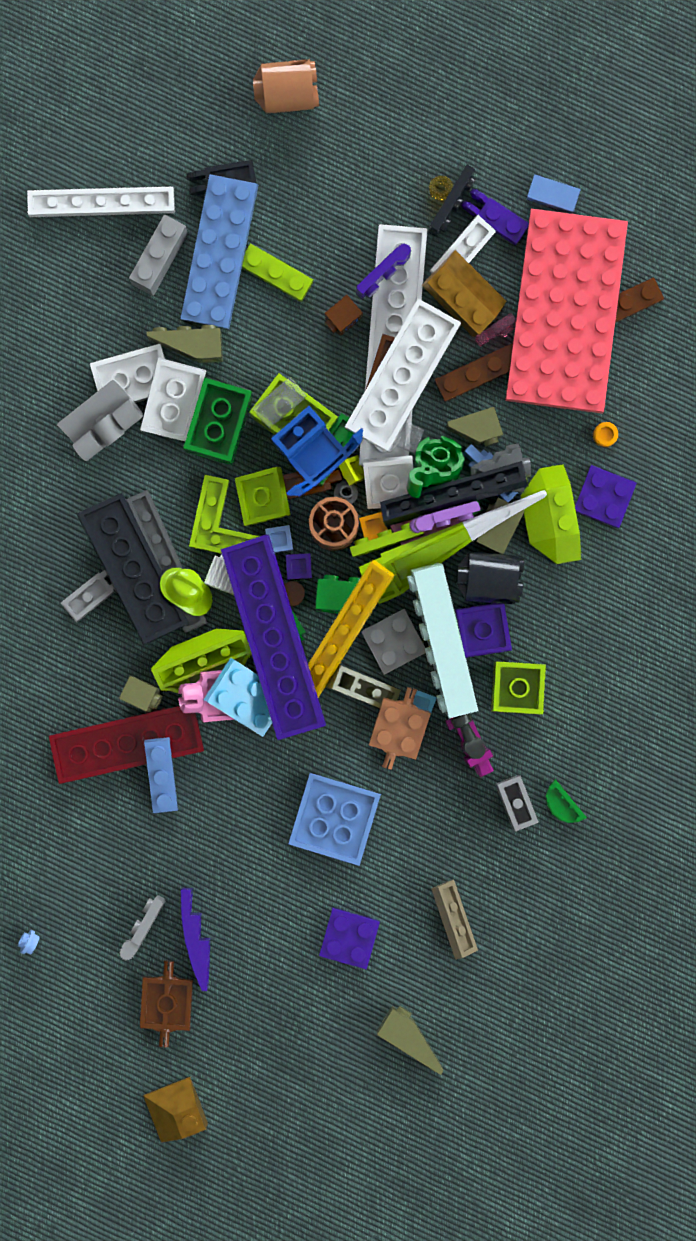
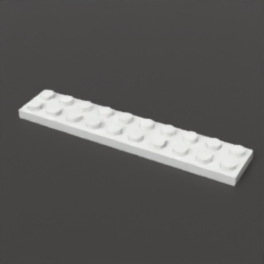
(393, 304)

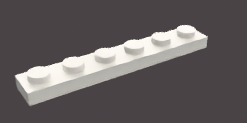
(101, 201)

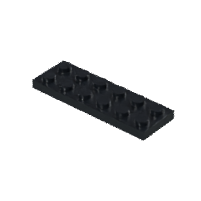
(131, 568)

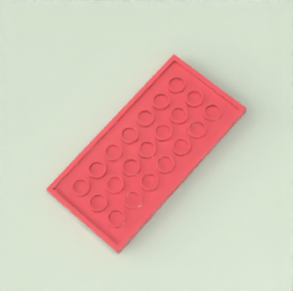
(566, 311)

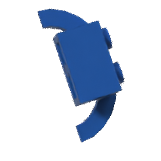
(312, 449)

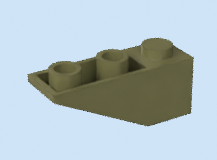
(199, 345)

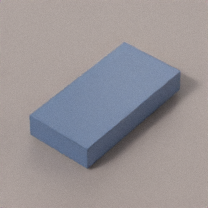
(553, 194)

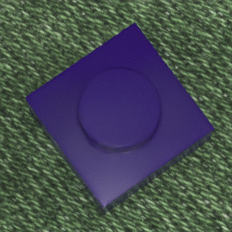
(298, 566)

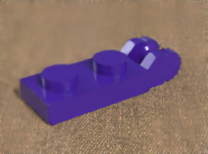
(498, 217)
(385, 269)

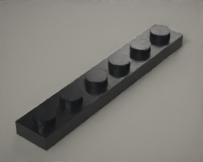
(454, 493)

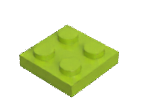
(262, 496)

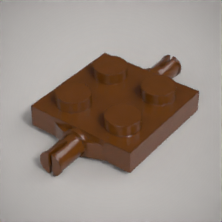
(166, 1003)

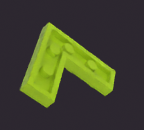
(206, 531)

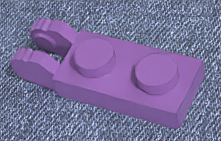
(443, 517)

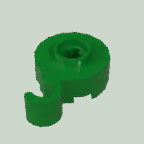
(435, 464)

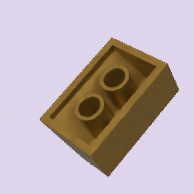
(464, 294)

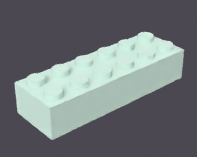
(443, 639)

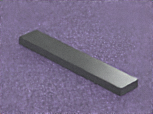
(155, 533)

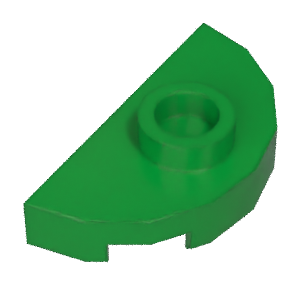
(562, 805)

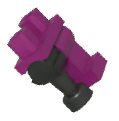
(471, 744)

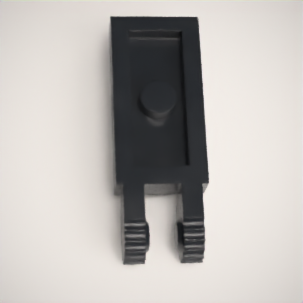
(239, 170)

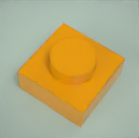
(372, 525)

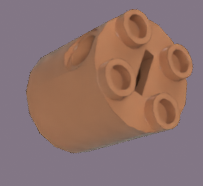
(286, 86)
(333, 523)

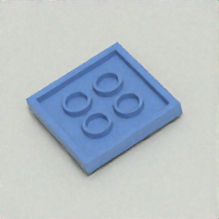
(334, 819)

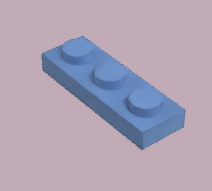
(161, 775)

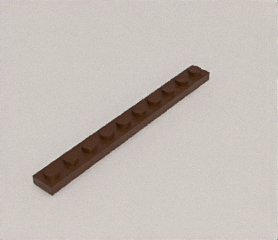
(498, 362)

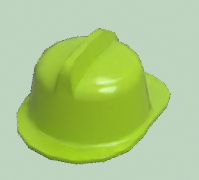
(186, 591)

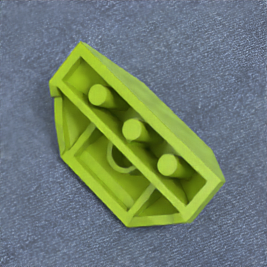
(553, 520)
(200, 654)

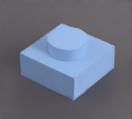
(280, 538)

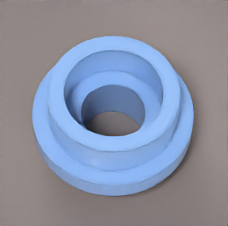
(28, 942)

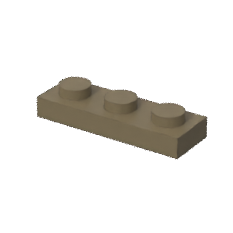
(454, 919)

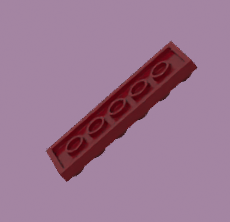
(121, 743)

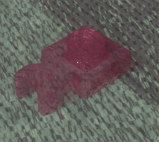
(502, 328)

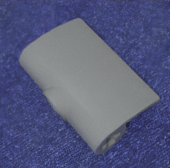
(100, 420)

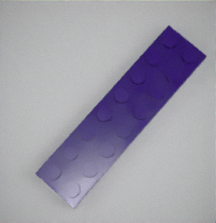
(273, 637)

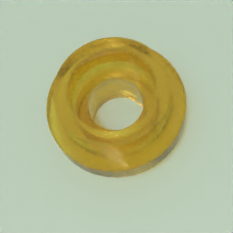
(440, 180)

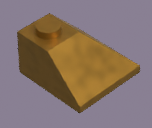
(176, 1111)

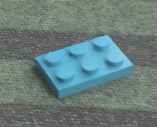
(241, 697)

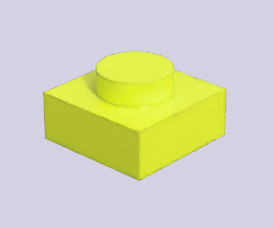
(352, 471)

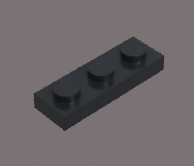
(453, 201)

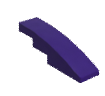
(197, 947)

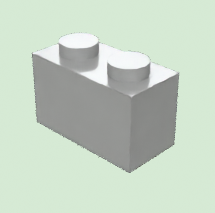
(516, 803)

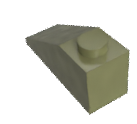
(361, 687)
(404, 1034)

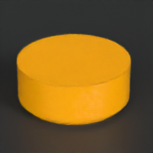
(605, 434)

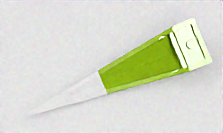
(442, 544)

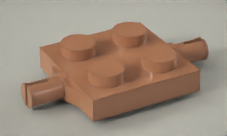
(399, 728)

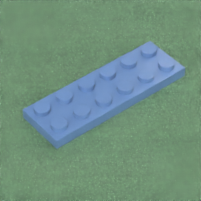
(219, 251)

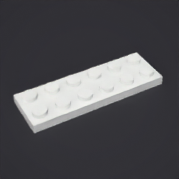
(403, 375)

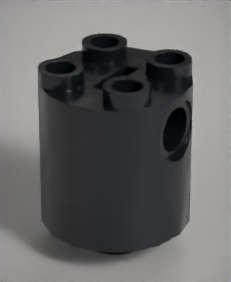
(490, 578)

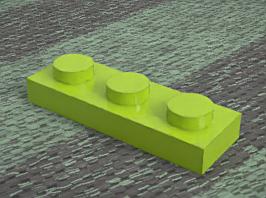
(276, 273)
(385, 539)

